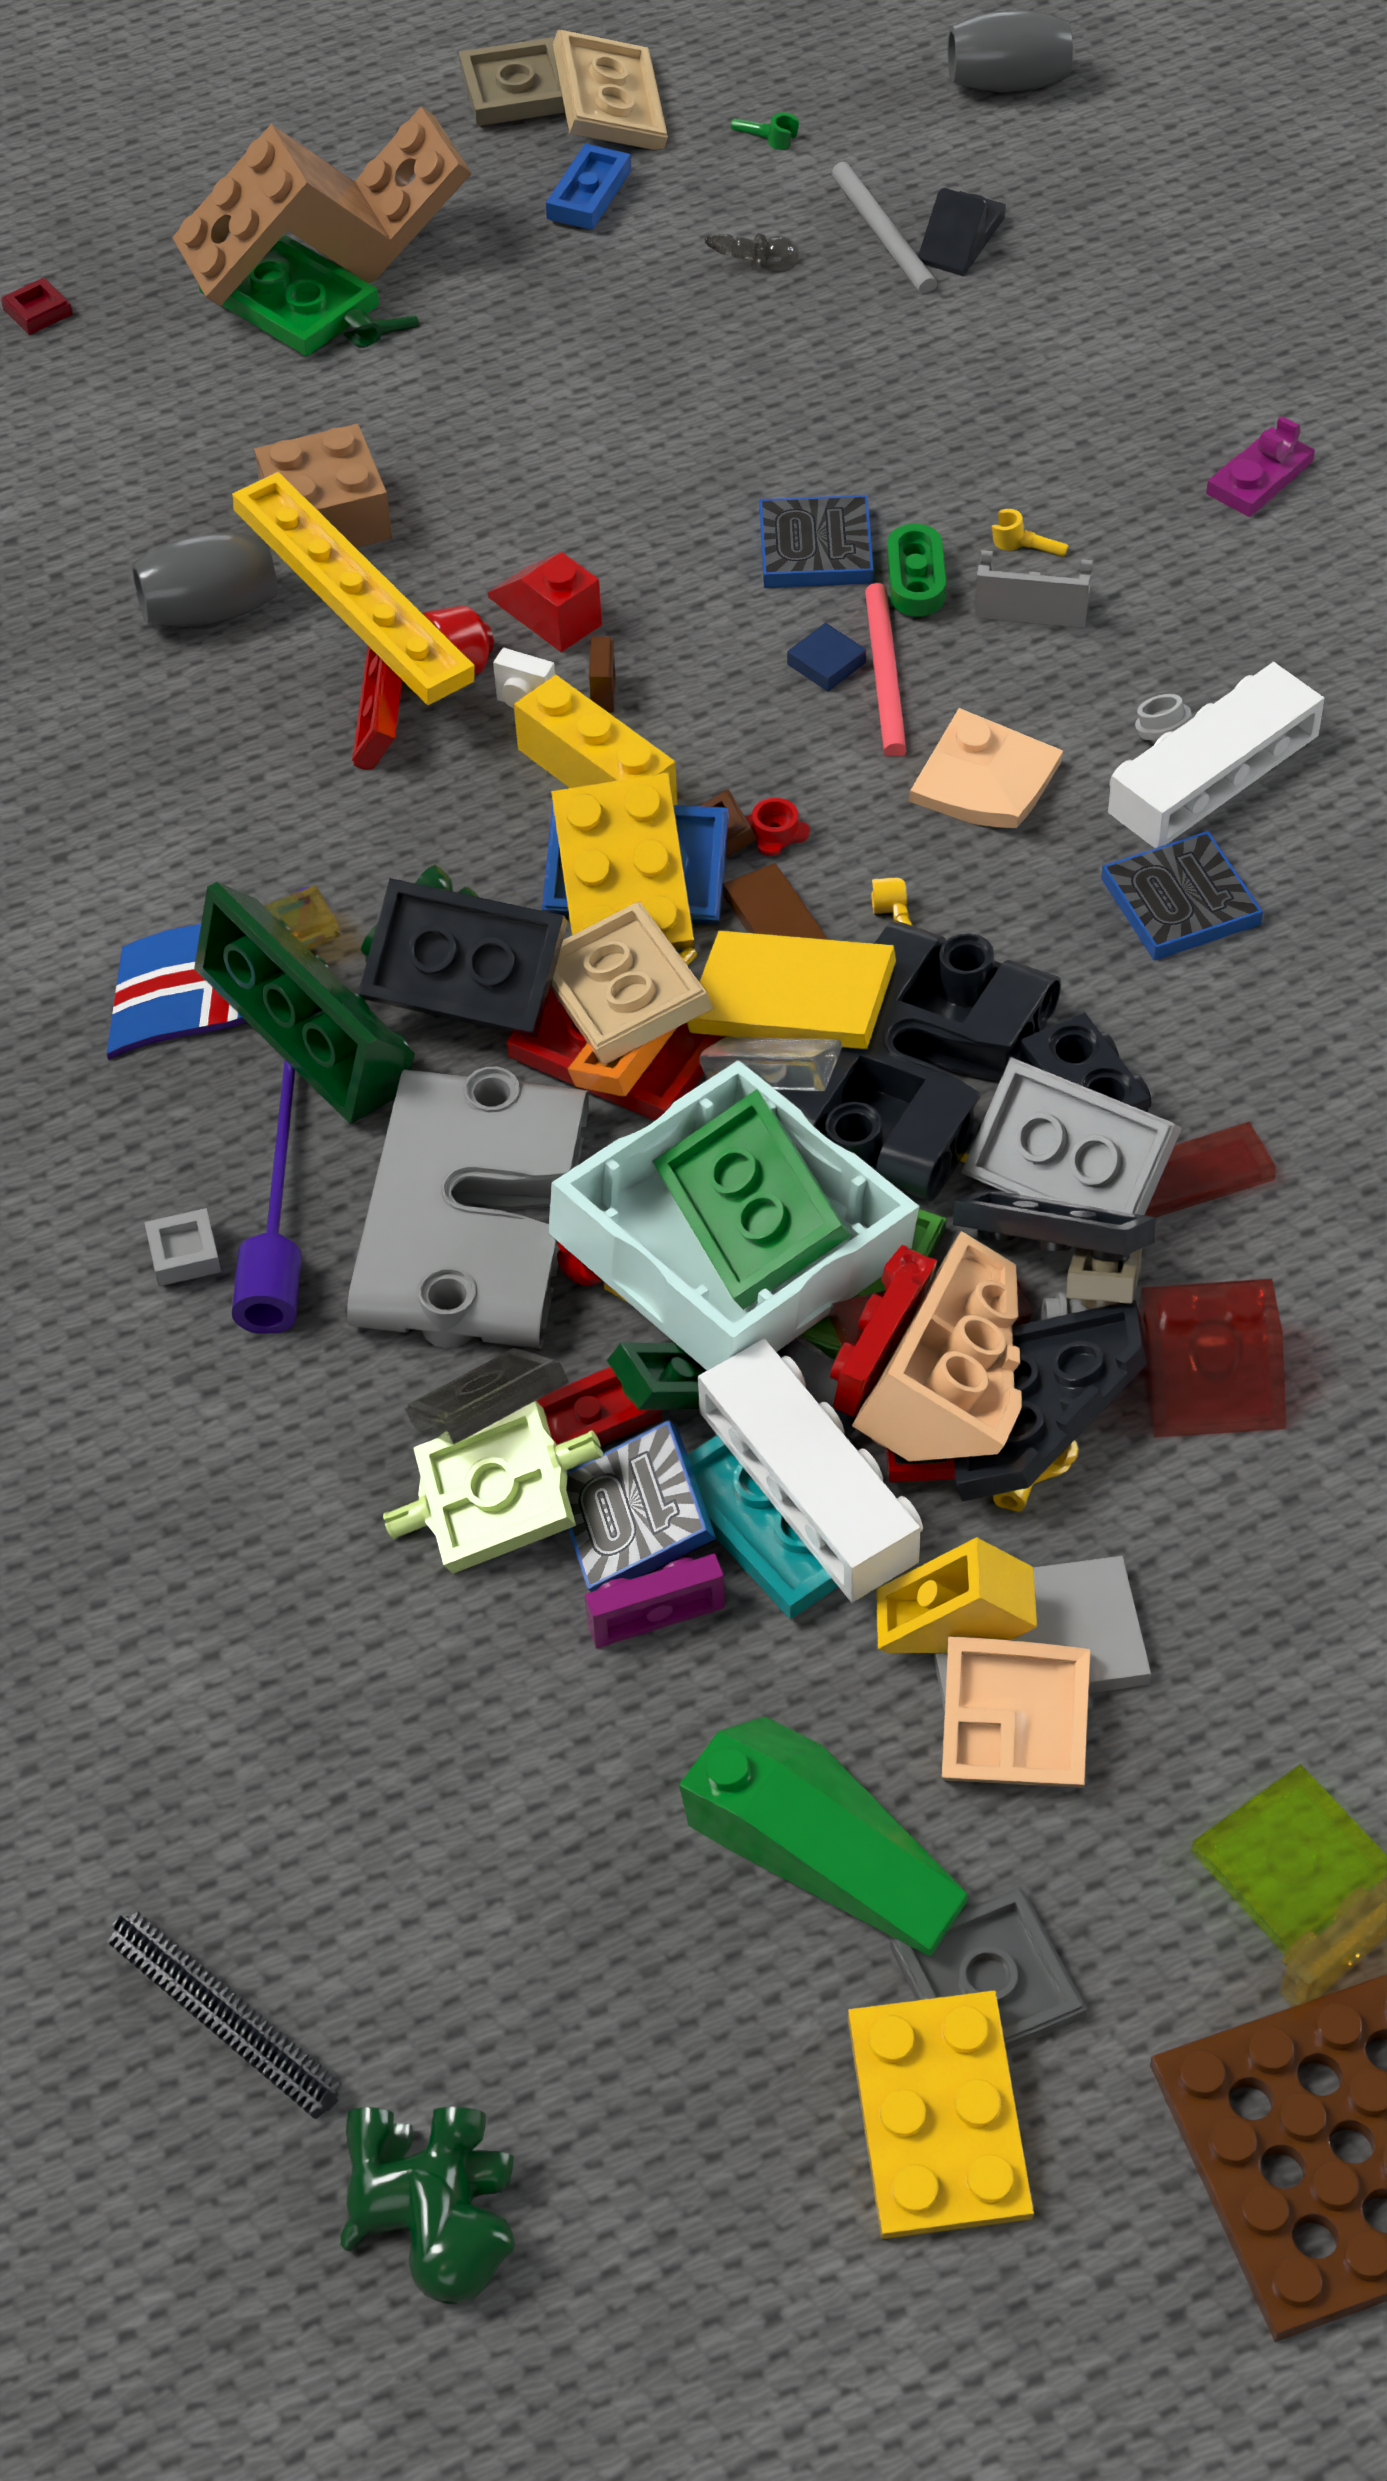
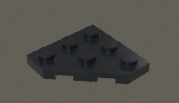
(1065, 1379)

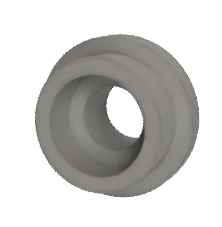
(1161, 715)

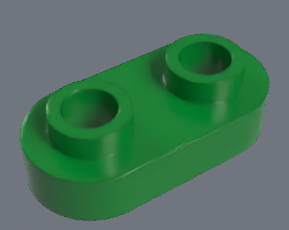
(916, 569)

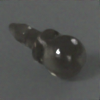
(772, 254)

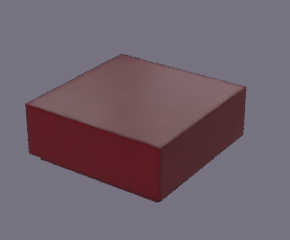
(36, 306)

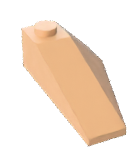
(954, 1364)

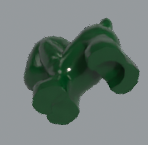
(431, 2193)

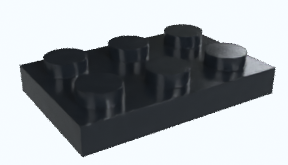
(463, 957)

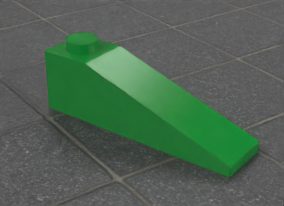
(817, 1827)

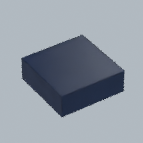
(826, 657)

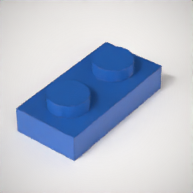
(588, 186)

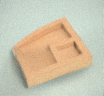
(985, 773)
(1015, 1713)

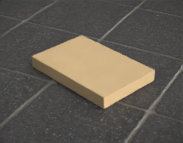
(609, 90)
(625, 983)

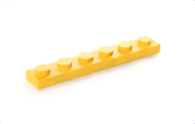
(353, 588)

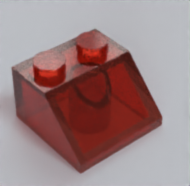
(1213, 1357)

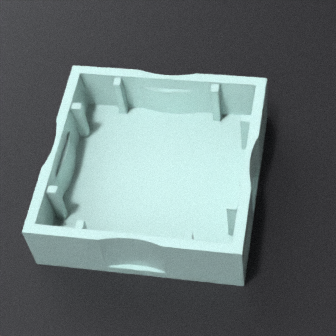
(636, 1239)

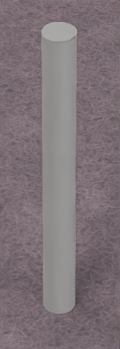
(884, 228)

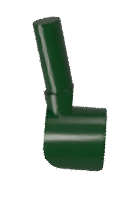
(369, 331)

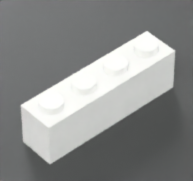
(1215, 755)
(810, 1469)

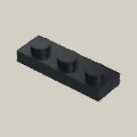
(1054, 1224)

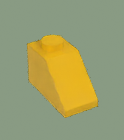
(958, 1594)

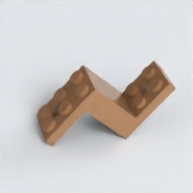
(292, 189)

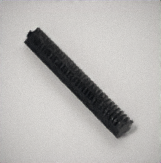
(223, 2016)

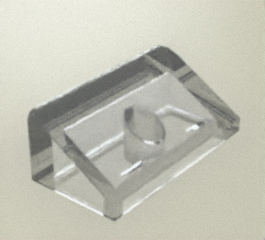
(778, 1061)

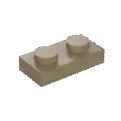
(1102, 1282)

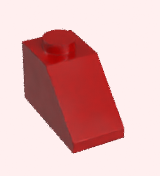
(553, 600)

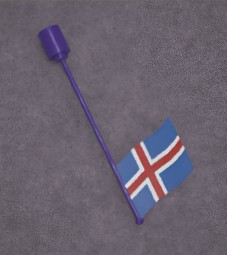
(166, 999)

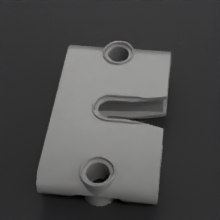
(424, 1247)

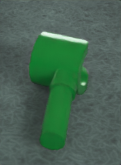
(778, 132)

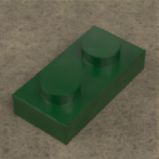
(657, 1375)

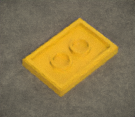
(794, 988)

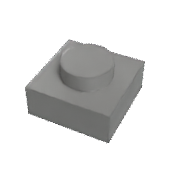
(182, 1247)

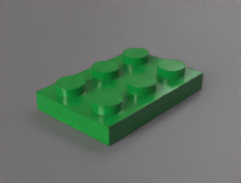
(300, 296)
(750, 1199)

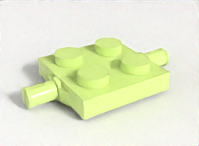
(494, 1488)

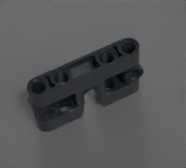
(940, 1009)

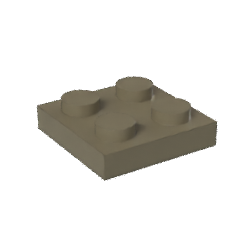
(512, 81)

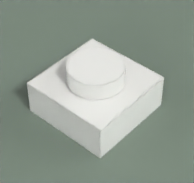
(519, 674)

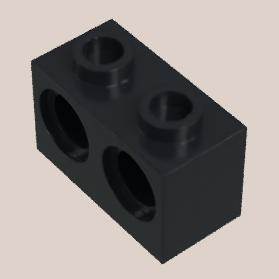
(1087, 1058)

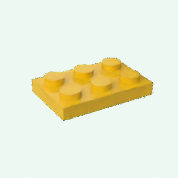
(623, 850)
(939, 2115)

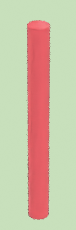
(885, 670)

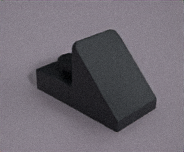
(959, 230)

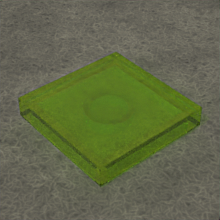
(1291, 1857)

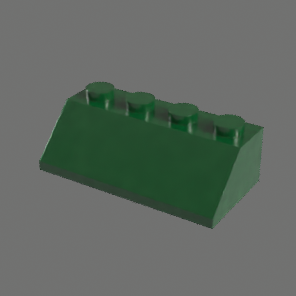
(298, 1004)

